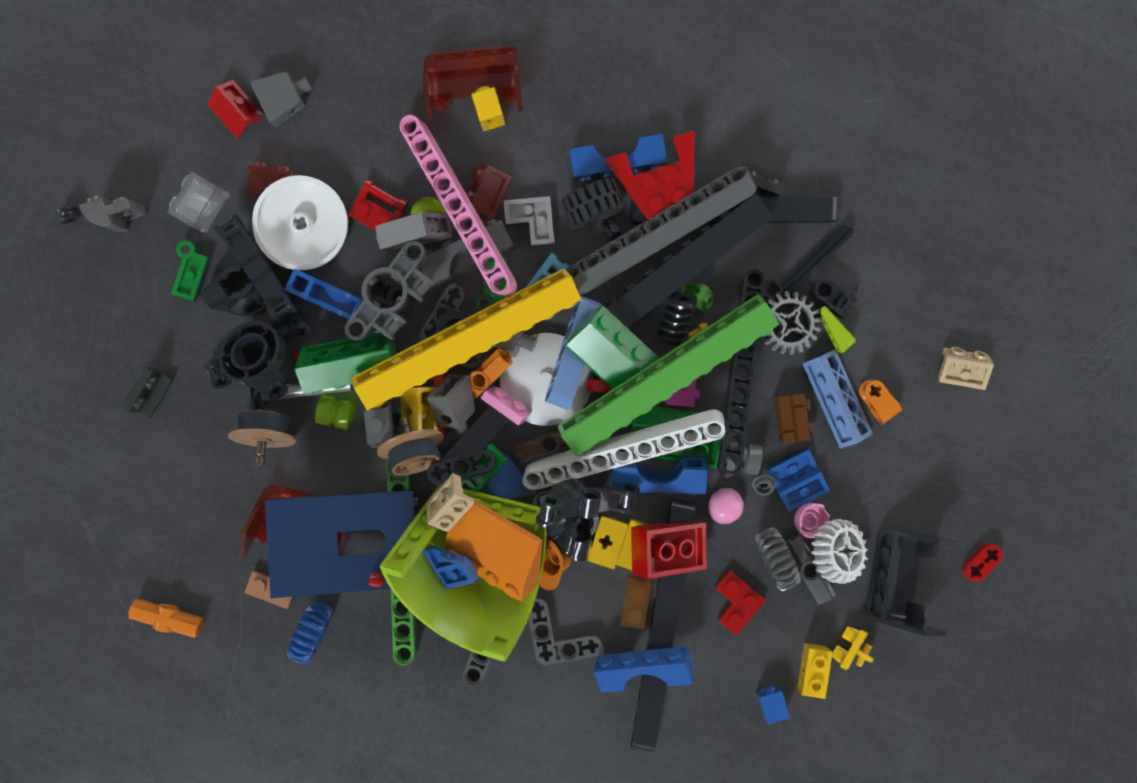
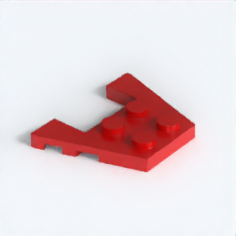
(662, 186)

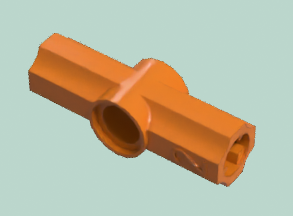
(491, 370)
(165, 618)

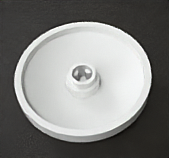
(300, 223)
(530, 378)

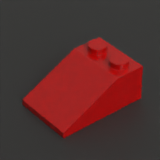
(668, 549)

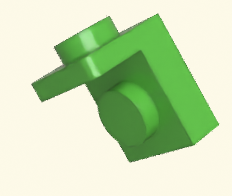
(702, 294)

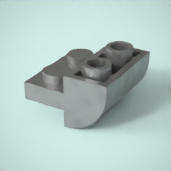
(112, 213)

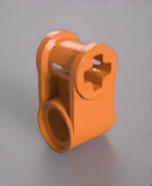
(882, 403)

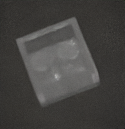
(197, 202)

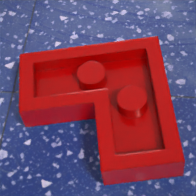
(743, 599)

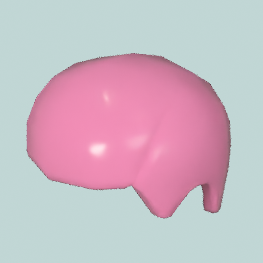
(725, 506)
(809, 518)

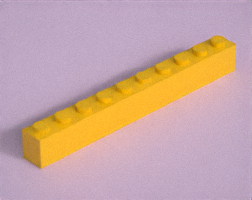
(465, 339)

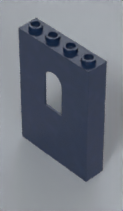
(305, 544)

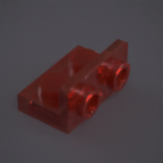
(262, 177)
(487, 189)

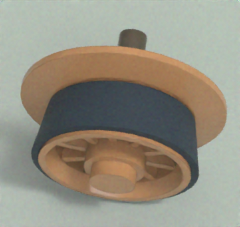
(262, 430)
(411, 450)

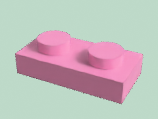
(507, 406)

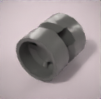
(751, 460)

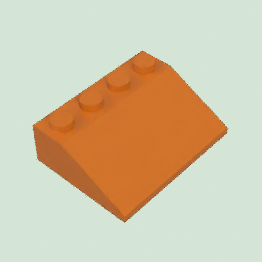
(498, 550)

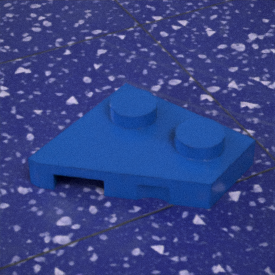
(508, 482)
(450, 567)

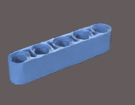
(568, 366)

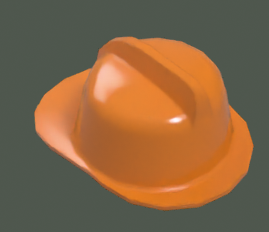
(554, 564)

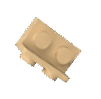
(965, 368)
(448, 504)

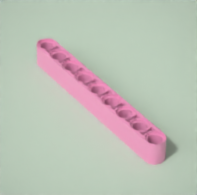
(462, 215)

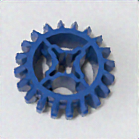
(310, 632)

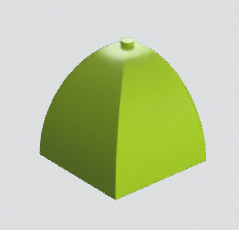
(468, 615)

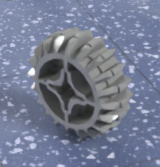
(799, 328)

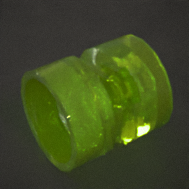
(335, 412)

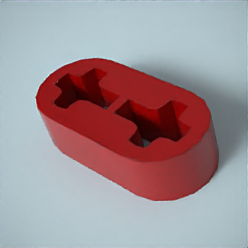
(597, 386)
(986, 566)

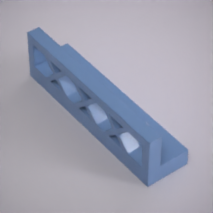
(835, 401)

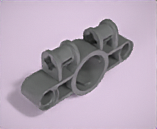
(414, 283)

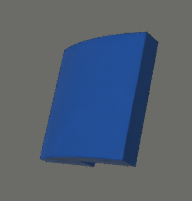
(797, 479)

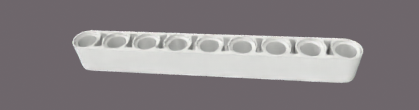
(632, 443)

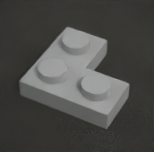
(535, 212)

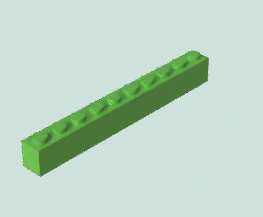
(668, 375)

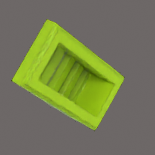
(839, 335)

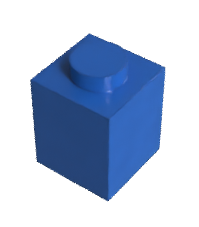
(772, 704)

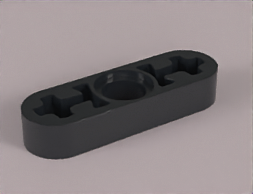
(441, 465)

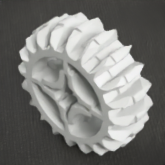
(836, 537)

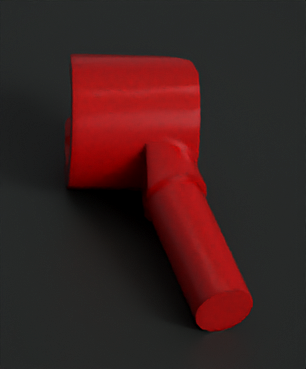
(376, 579)

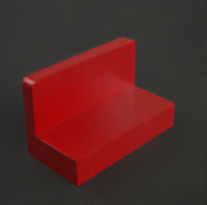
(234, 107)

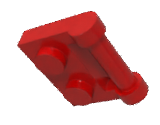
(372, 214)

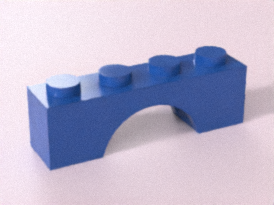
(590, 164)
(323, 294)
(686, 477)
(669, 664)

